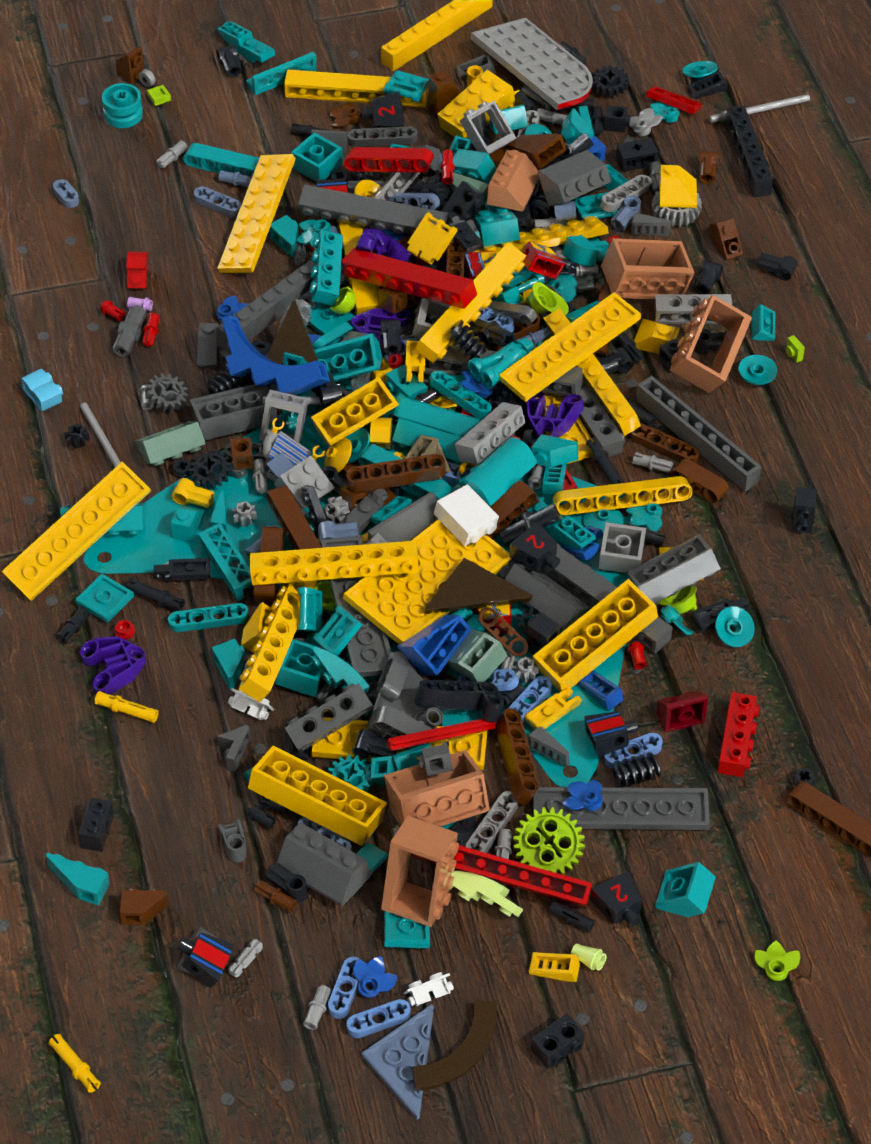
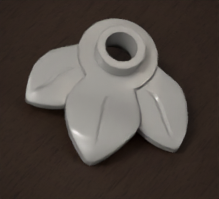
(643, 123)

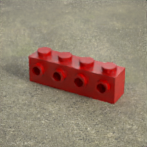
(737, 735)

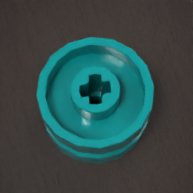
(122, 105)

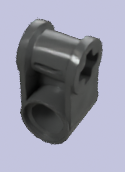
(233, 840)

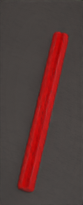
(439, 734)

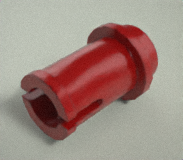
(108, 308)
(396, 361)
(636, 651)

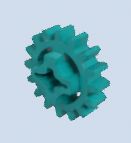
(353, 772)

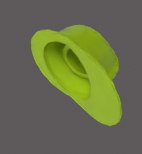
(545, 300)
(683, 601)

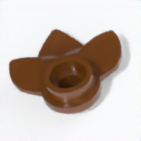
(344, 115)

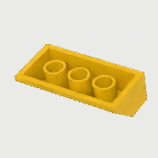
(354, 411)

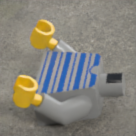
(277, 443)

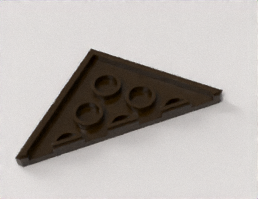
(292, 338)
(474, 588)

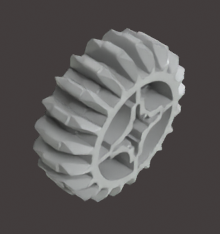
(676, 214)

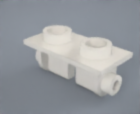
(242, 701)
(437, 985)

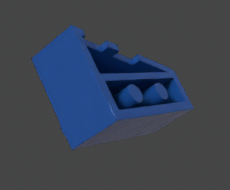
(435, 644)

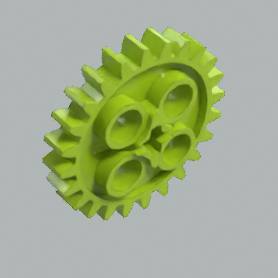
(565, 832)

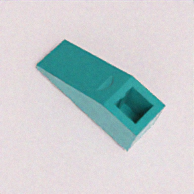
(82, 880)

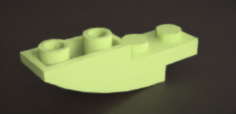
(475, 885)

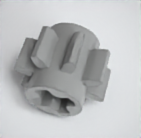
(336, 508)
(244, 514)
(525, 669)

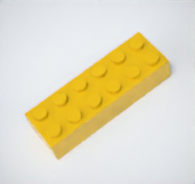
(596, 636)
(317, 795)

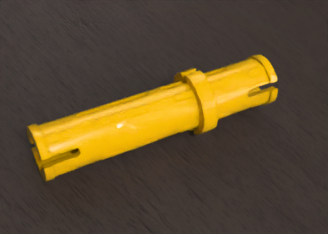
(117, 704)
(79, 1069)

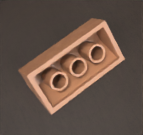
(513, 181)

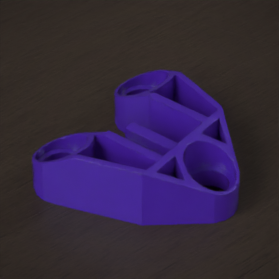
(382, 244)
(372, 319)
(566, 417)
(119, 662)

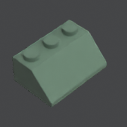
(171, 443)

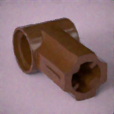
(707, 164)

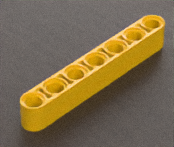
(631, 498)

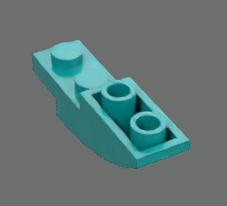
(245, 43)
(567, 530)
(337, 671)

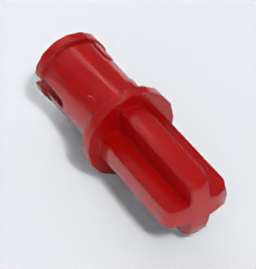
(447, 167)
(150, 329)

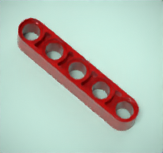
(388, 159)

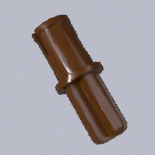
(275, 896)

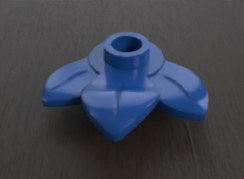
(229, 307)
(475, 386)
(584, 795)
(374, 975)

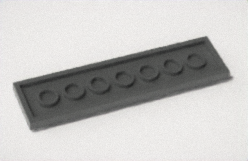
(370, 645)
(633, 808)

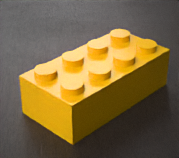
(485, 88)

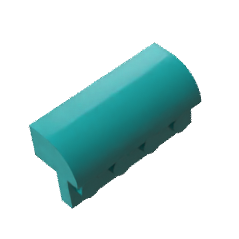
(499, 470)

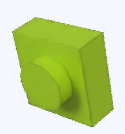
(159, 95)
(795, 349)

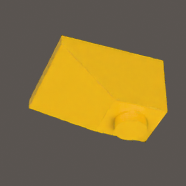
(677, 187)
(653, 334)
(254, 626)

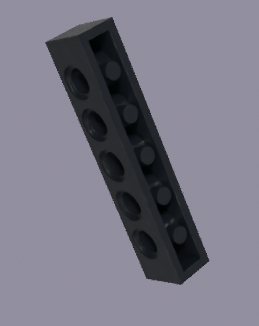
(749, 151)

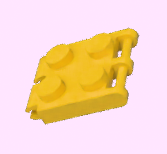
(430, 240)

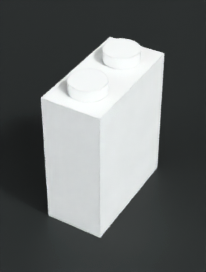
(466, 515)

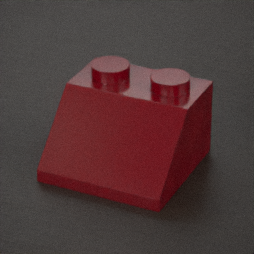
(682, 710)

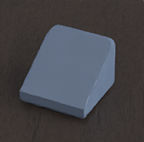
(279, 465)

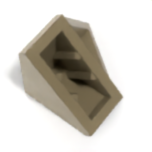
(425, 446)

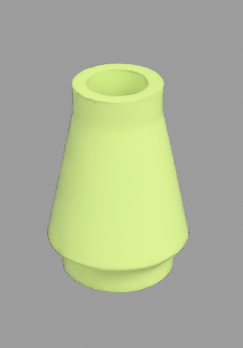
(591, 957)

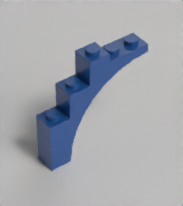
(247, 360)

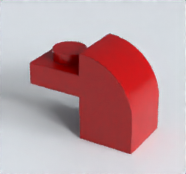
(137, 269)

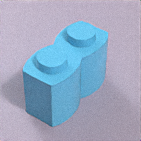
(42, 389)

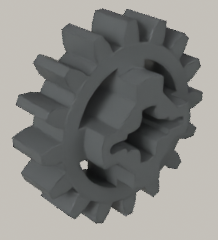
(166, 392)

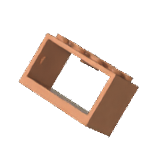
(647, 268)
(728, 317)
(438, 797)
(431, 843)

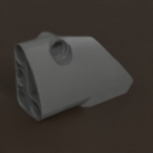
(395, 705)

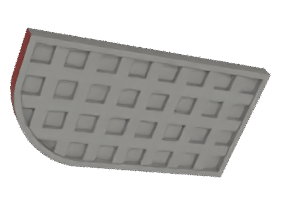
(537, 61)

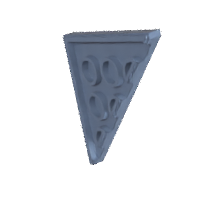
(398, 1053)

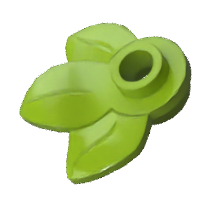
(777, 959)

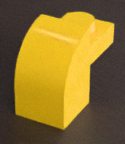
(381, 432)

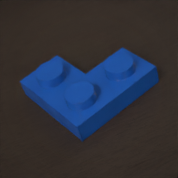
(589, 550)

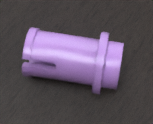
(145, 303)

